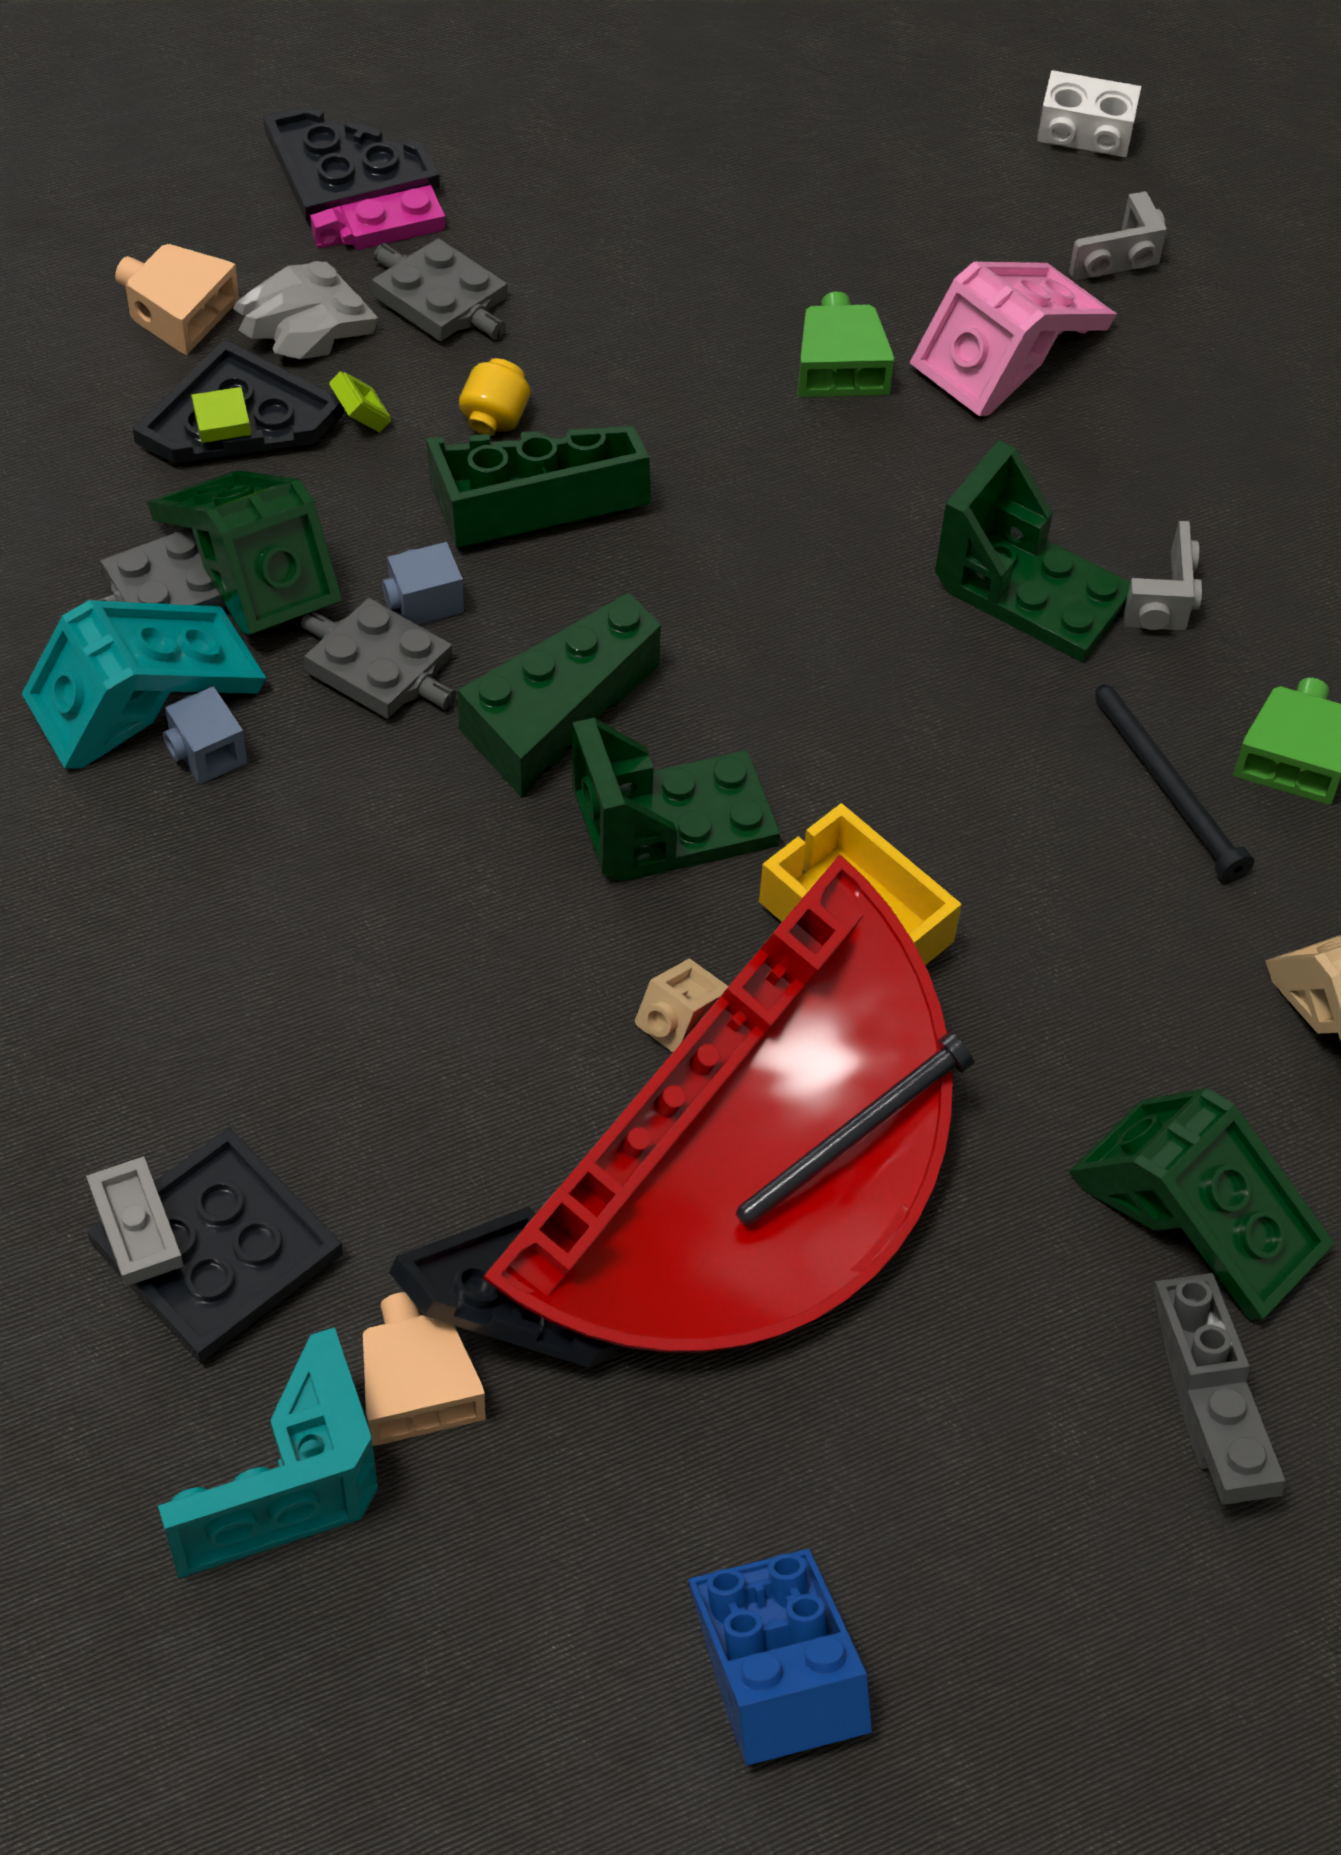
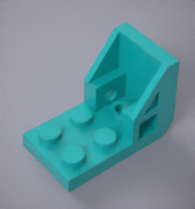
(120, 661)
(320, 1481)

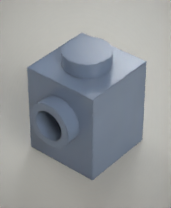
(424, 584)
(205, 735)

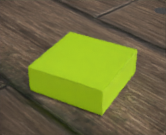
(360, 401)
(221, 414)

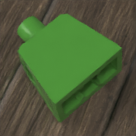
(844, 350)
(1295, 743)

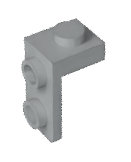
(1132, 248)
(1167, 603)

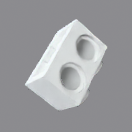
(1088, 113)

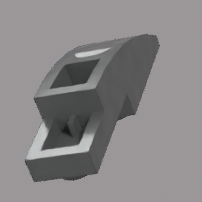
(1214, 1390)

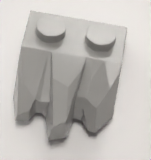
(304, 311)

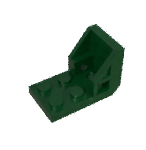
(256, 544)
(1001, 560)
(668, 816)
(1205, 1170)

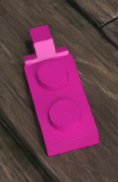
(379, 219)

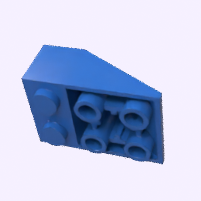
(781, 1657)

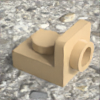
(677, 1002)

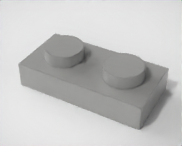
(134, 1221)

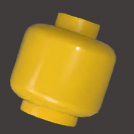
(494, 397)

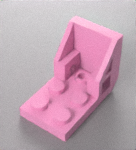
(1000, 329)

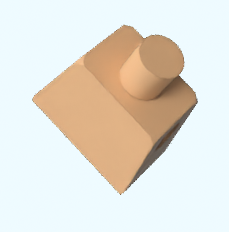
(178, 293)
(417, 1375)

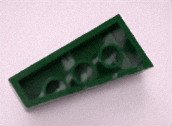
(536, 481)
(527, 706)

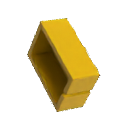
(917, 900)

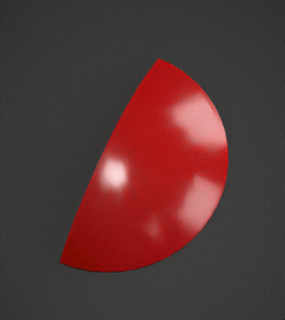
(799, 1043)

